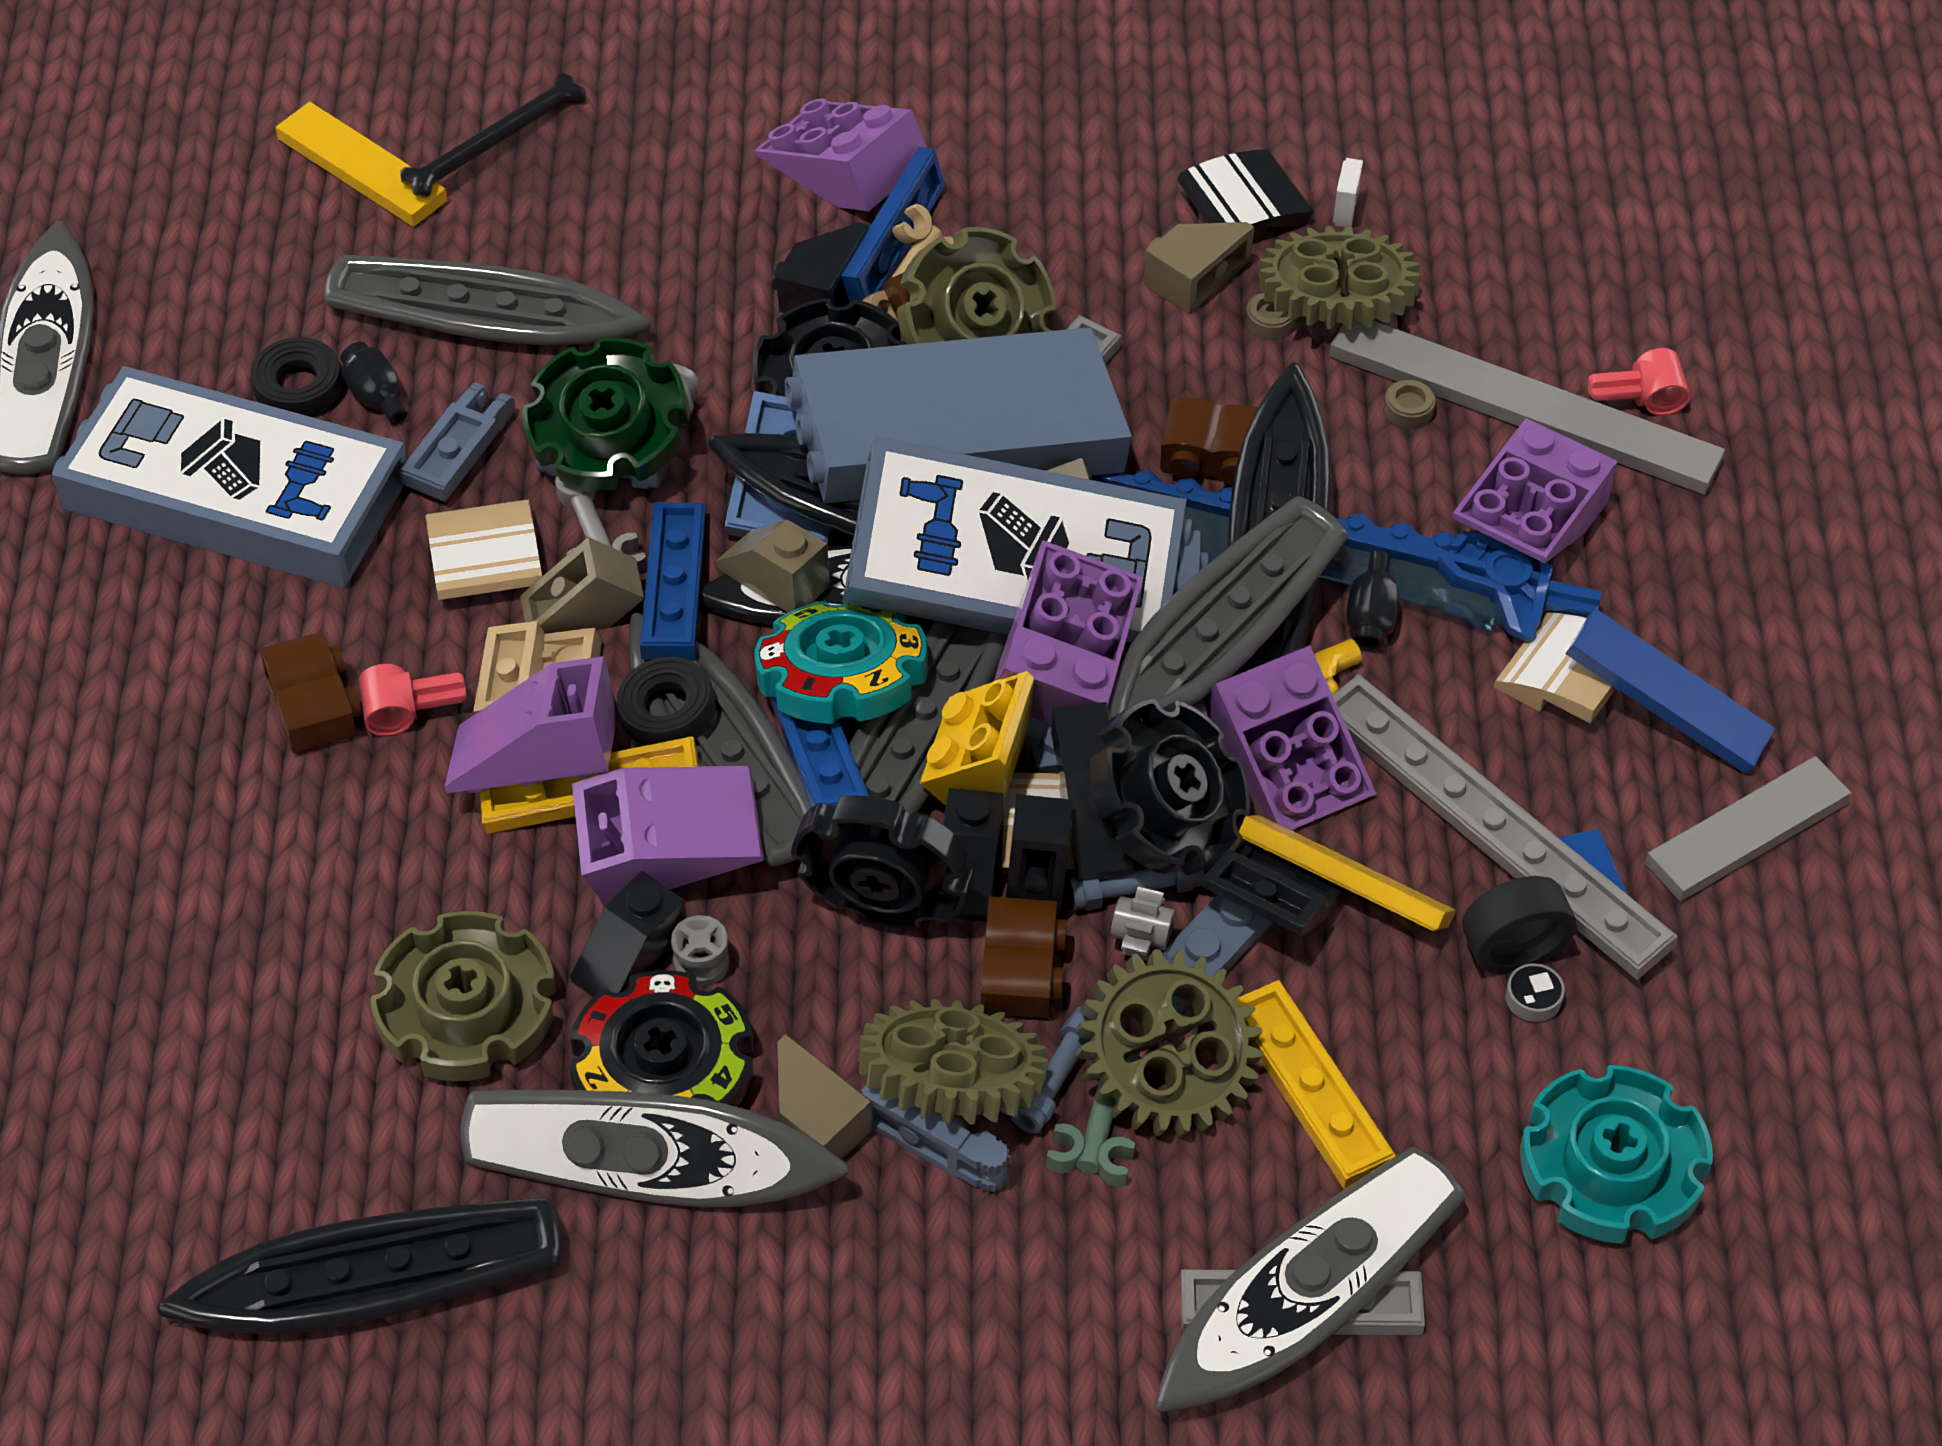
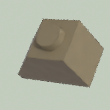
(1196, 260)
(779, 564)
(584, 590)
(820, 1101)

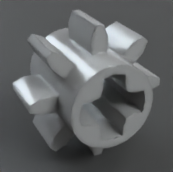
(1143, 923)

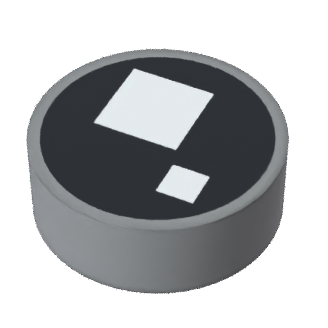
(1534, 992)

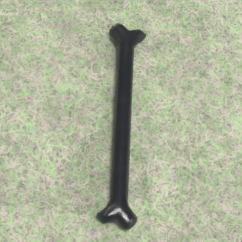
(424, 178)

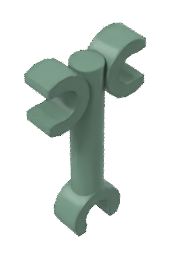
(1093, 1151)

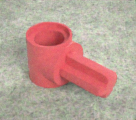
(1653, 382)
(392, 698)

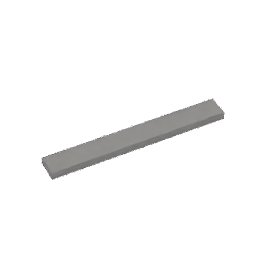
(1516, 397)
(1501, 826)

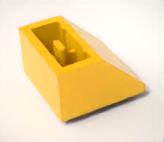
(980, 737)

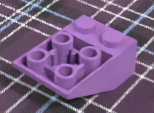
(845, 150)
(1539, 492)
(1070, 629)
(539, 731)
(1289, 739)
(665, 823)

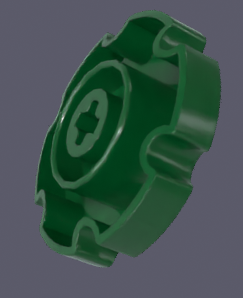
(606, 414)

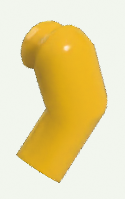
(1338, 659)

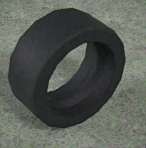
(1519, 924)

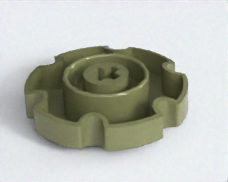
(979, 268)
(463, 995)

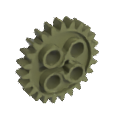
(1372, 276)
(952, 1061)
(1191, 1089)

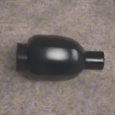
(373, 380)
(1373, 603)

